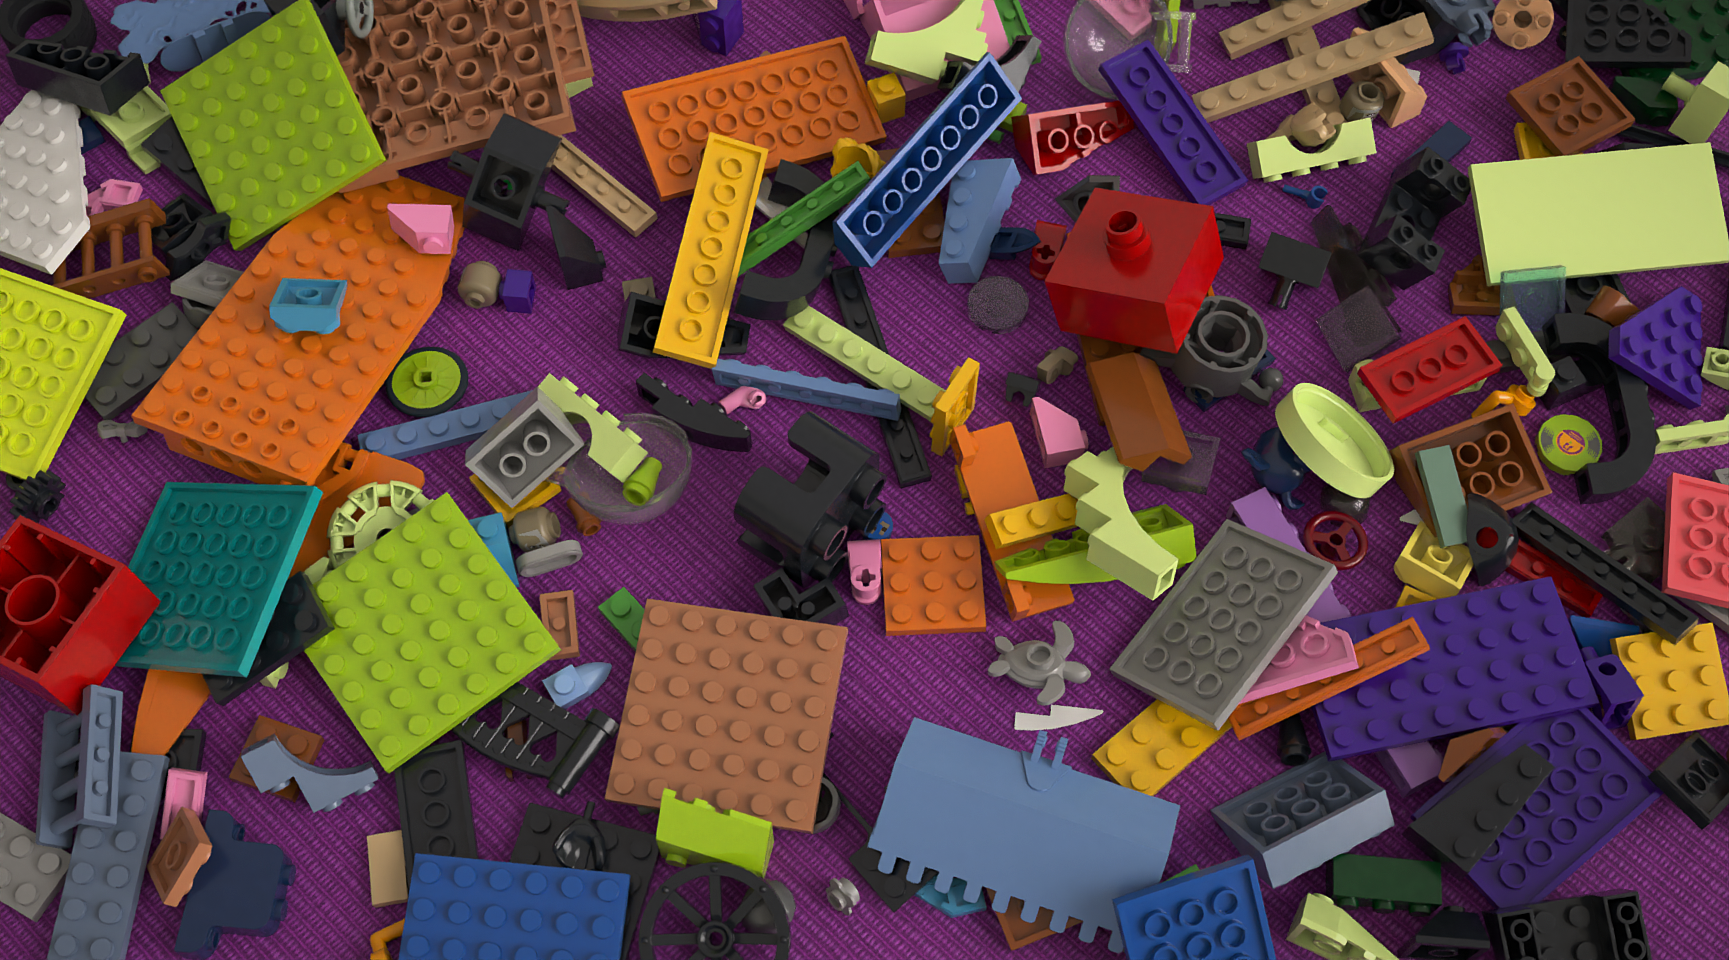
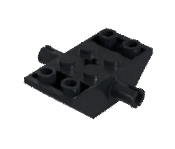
(525, 159)

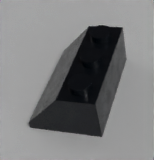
(1384, 12)

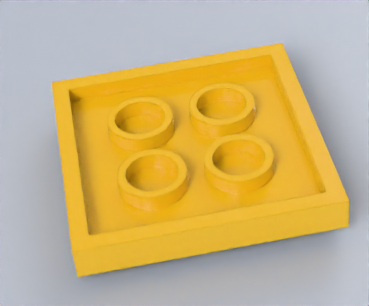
(1679, 683)

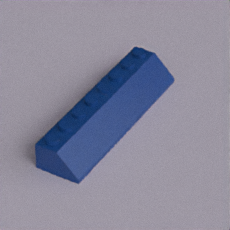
(925, 163)

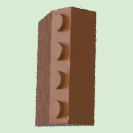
(1489, 457)

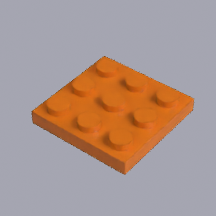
(933, 585)

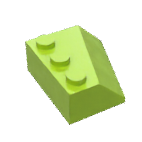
(699, 835)

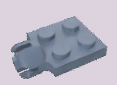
(1470, 18)

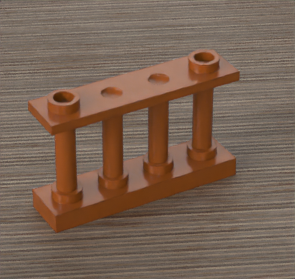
(112, 227)

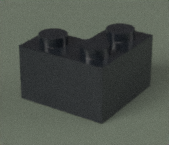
(816, 604)

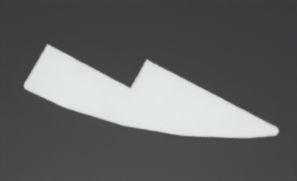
(1059, 717)

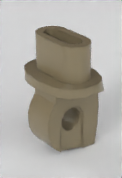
(1055, 363)

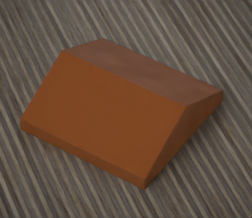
(1465, 750)

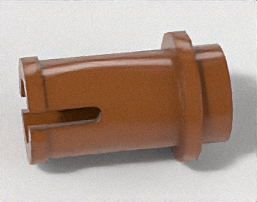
(585, 522)

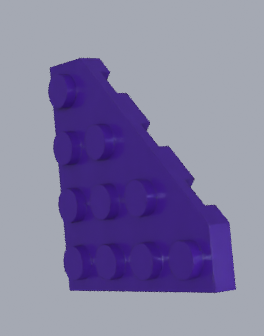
(1664, 346)

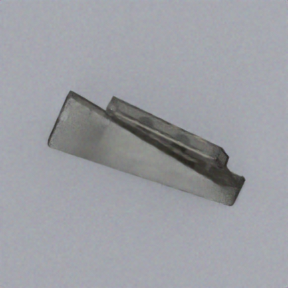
(1346, 269)

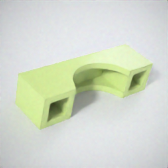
(1278, 156)
(610, 447)

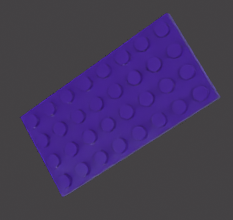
(1489, 665)

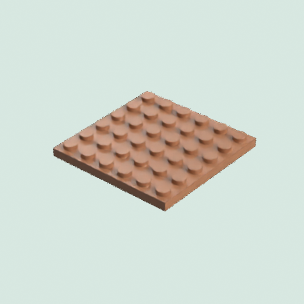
(728, 712)

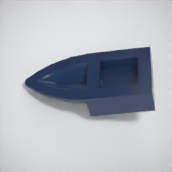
(1012, 241)

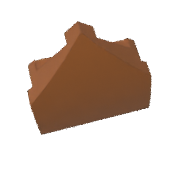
(1470, 293)

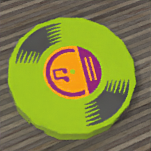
(1568, 444)

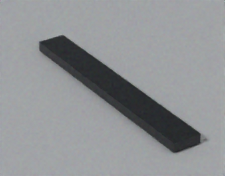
(860, 319)

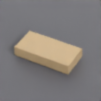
(387, 869)

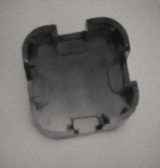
(811, 520)

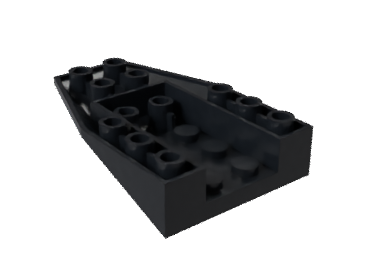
(1571, 928)

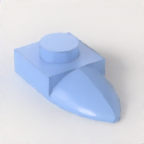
(576, 683)

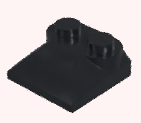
(181, 221)

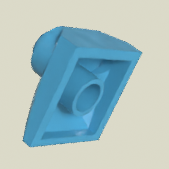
(308, 305)

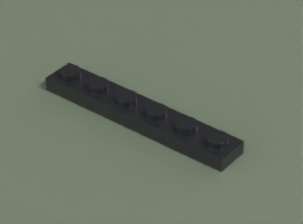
(1605, 574)

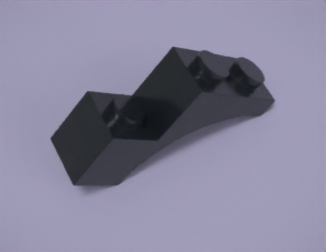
(1014, 64)

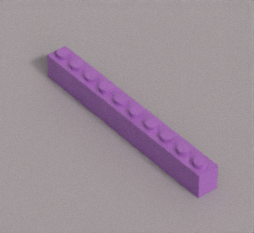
(1407, 766)

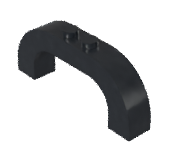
(784, 297)
(1627, 405)

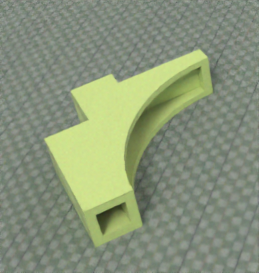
(922, 52)

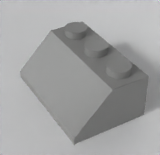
(523, 447)

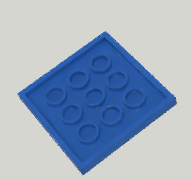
(1198, 916)

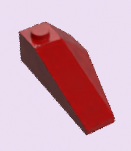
(1059, 137)

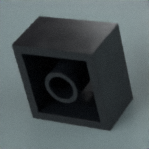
(1292, 264)

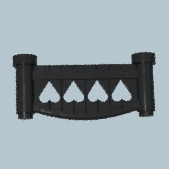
(576, 738)

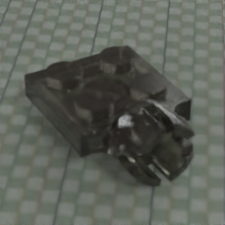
(1639, 540)

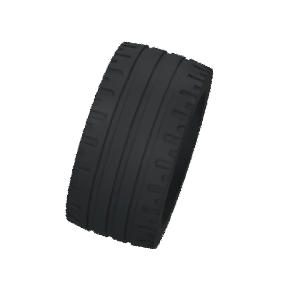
(20, 15)

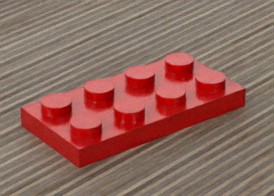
(1429, 369)

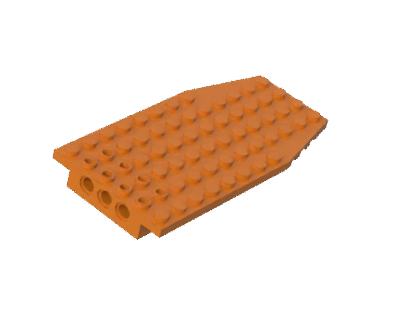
(285, 401)

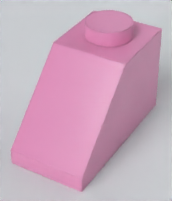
(423, 226)
(1056, 434)

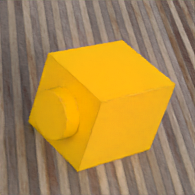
(887, 97)

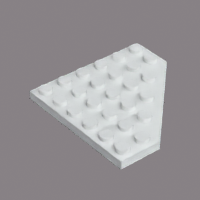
(42, 182)

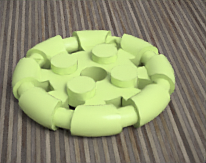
(374, 520)

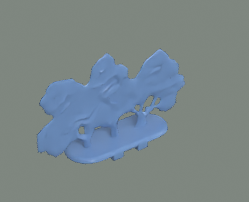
(176, 18)

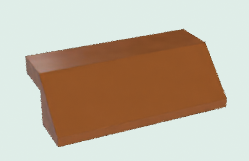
(1137, 411)

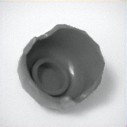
(760, 917)

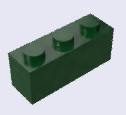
(1384, 884)

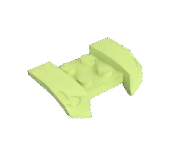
(135, 123)

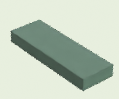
(1443, 495)

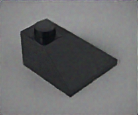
(576, 252)
(1448, 936)

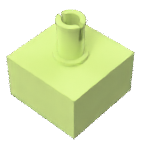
(1703, 104)

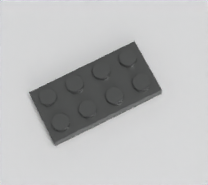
(139, 361)

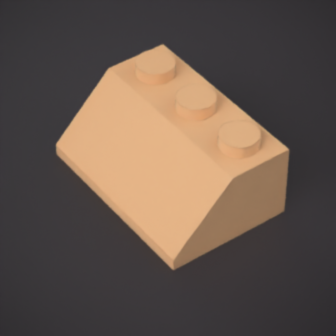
(1401, 94)

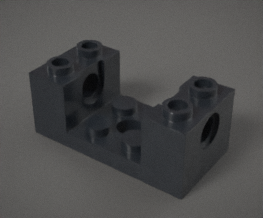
(1408, 215)

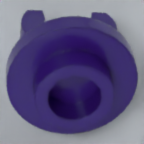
(1453, 56)

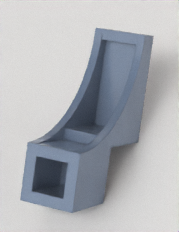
(323, 788)

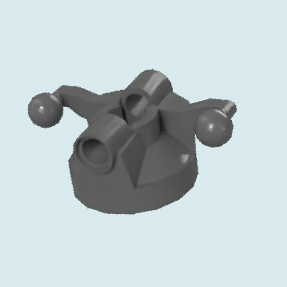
(1228, 327)

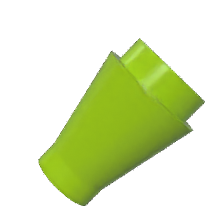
(642, 482)

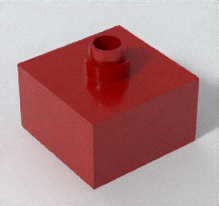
(1135, 269)
(64, 613)

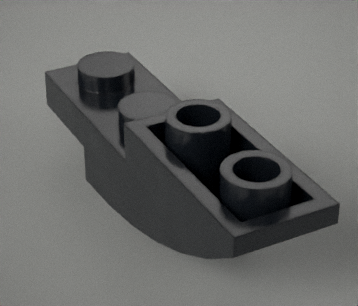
(703, 422)

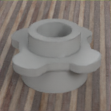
(842, 895)

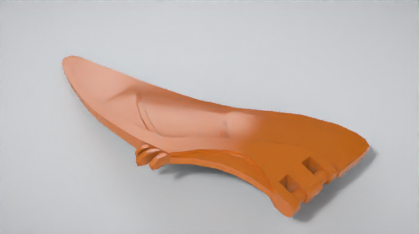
(175, 697)

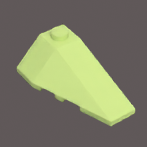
(1333, 932)

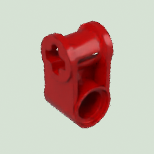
(1047, 251)

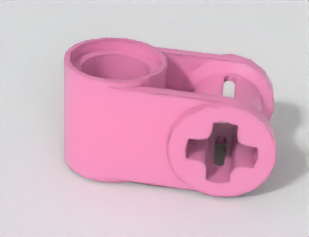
(865, 567)

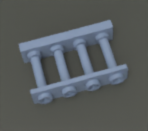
(97, 772)

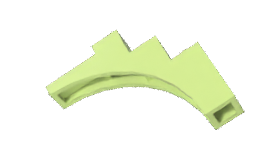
(1115, 537)

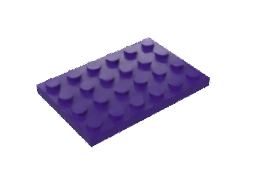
(1568, 817)

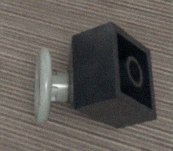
(333, 16)

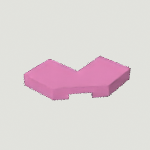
(113, 195)

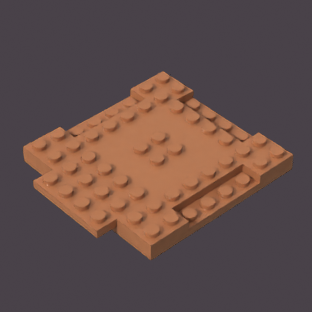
(449, 70)

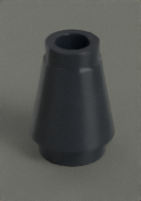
(1293, 742)

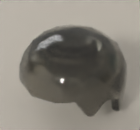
(1335, 500)

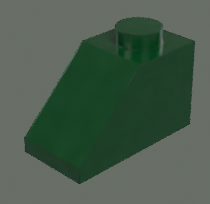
(1645, 99)

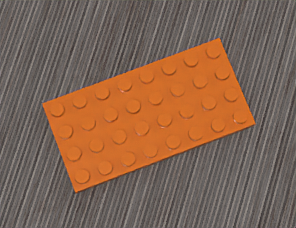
(780, 101)

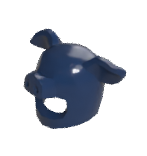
(1277, 466)

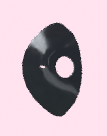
(1493, 561)

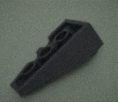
(641, 322)

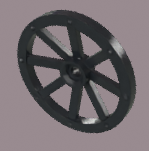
(703, 938)

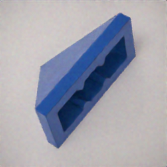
(1598, 633)

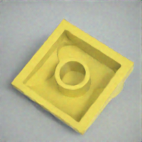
(1432, 568)

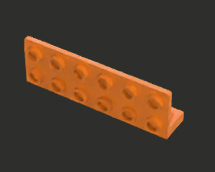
(998, 481)

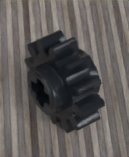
(38, 496)

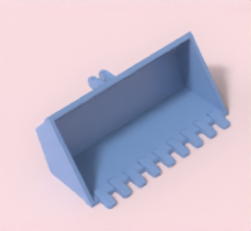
(1020, 828)

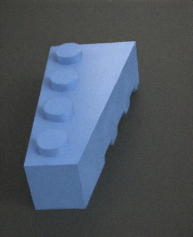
(973, 216)

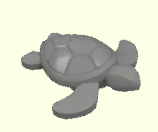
(1040, 664)

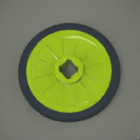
(423, 399)

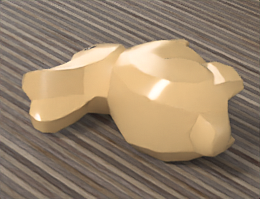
(1306, 126)

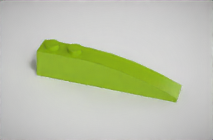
(1067, 560)

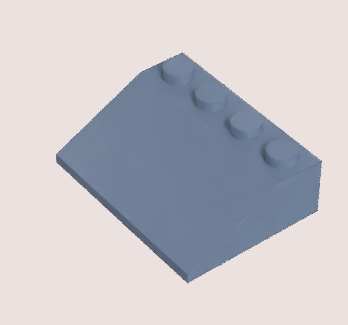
(1304, 818)

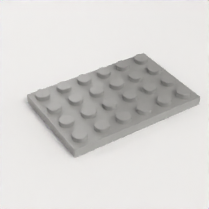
(1223, 623)

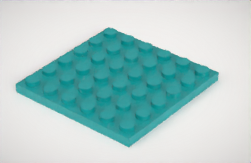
(219, 569)

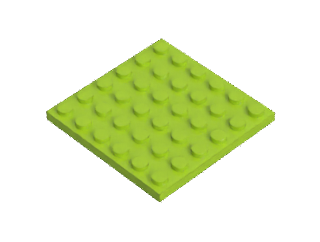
(273, 124)
(423, 632)

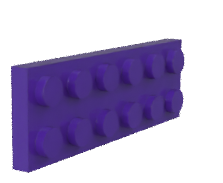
(1172, 124)

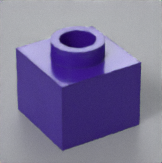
(518, 291)

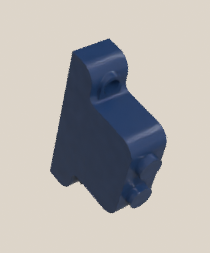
(235, 890)

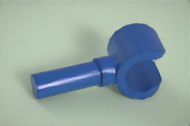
(1313, 198)

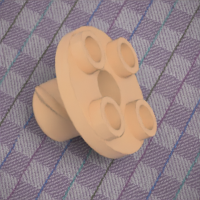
(1522, 22)

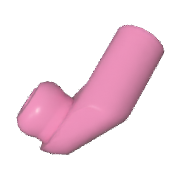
(743, 397)

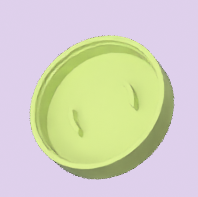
(1334, 440)

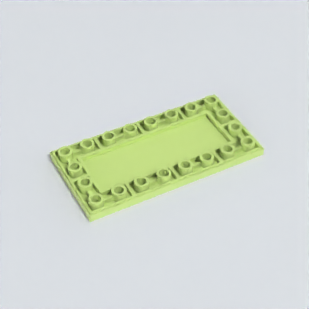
(1601, 212)

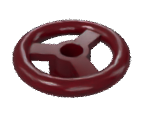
(1330, 552)

